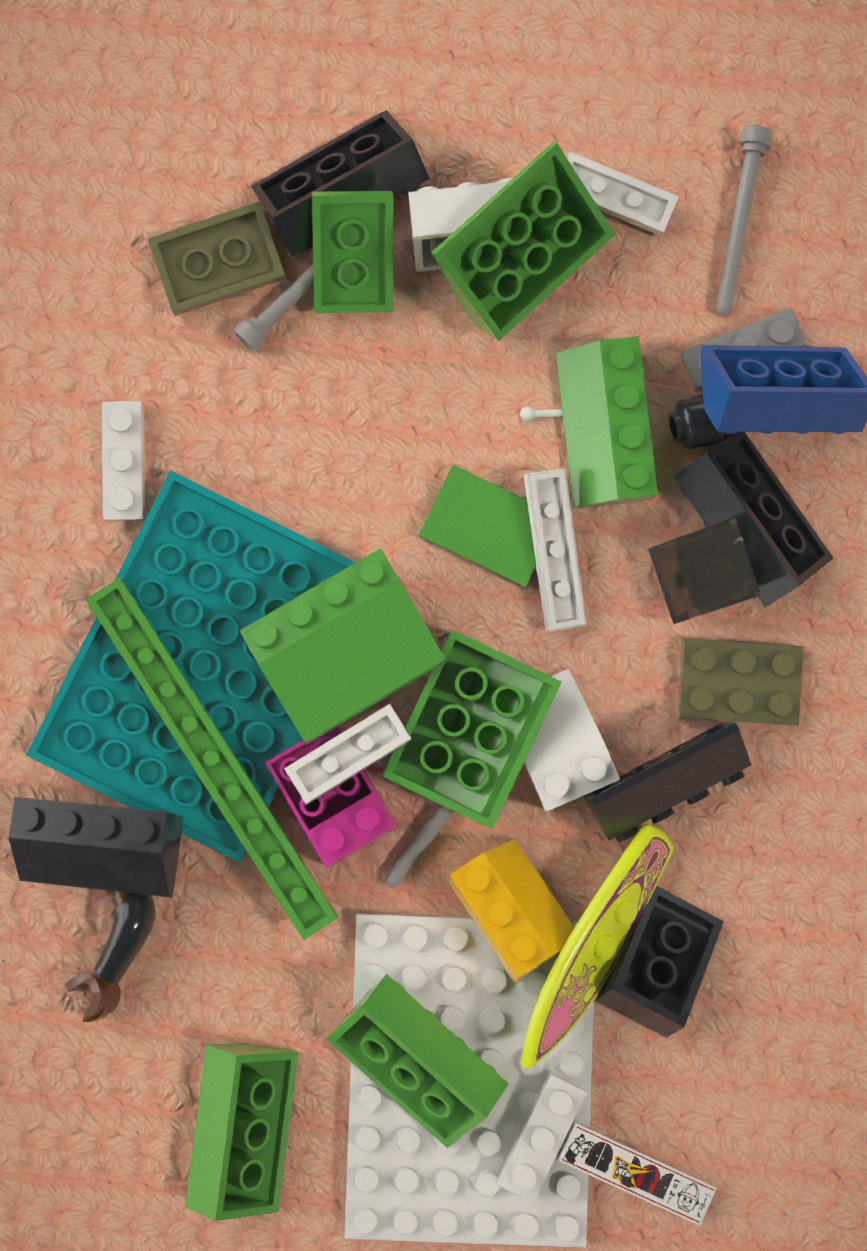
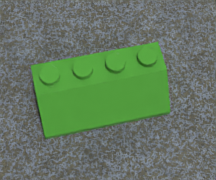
(606, 423)
(418, 1061)
(241, 1130)

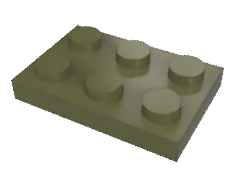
(216, 258)
(740, 681)

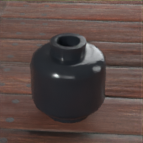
(692, 425)

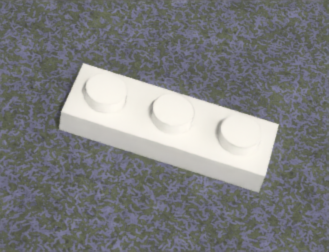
(624, 195)
(123, 461)
(348, 754)
(541, 1137)

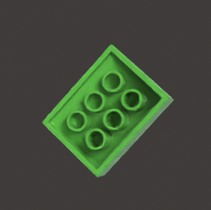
(523, 243)
(343, 646)
(472, 729)

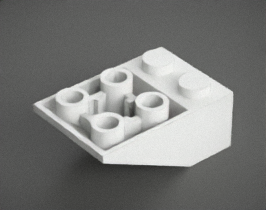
(440, 212)

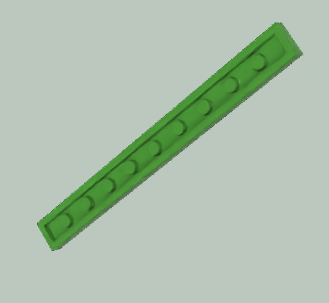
(212, 758)

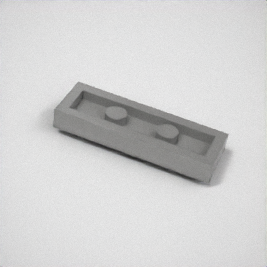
(774, 330)

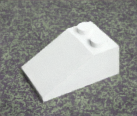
(568, 750)

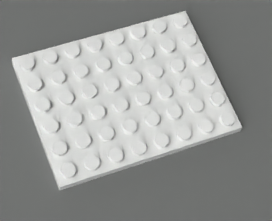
(397, 1172)

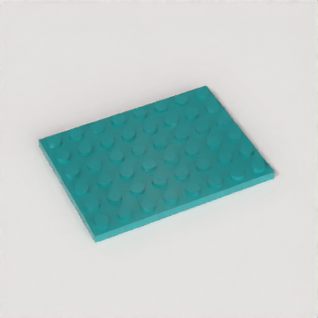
(200, 578)

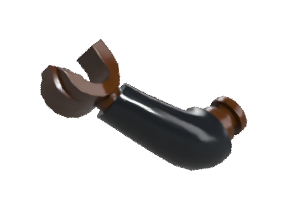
(130, 929)

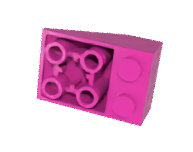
(341, 818)

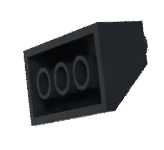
(366, 158)
(776, 535)
(669, 780)
(95, 846)

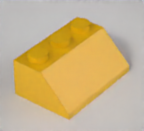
(512, 909)

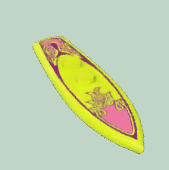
(596, 943)

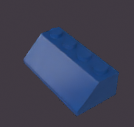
(783, 389)

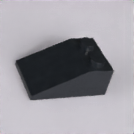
(662, 964)

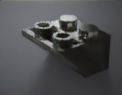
(704, 571)

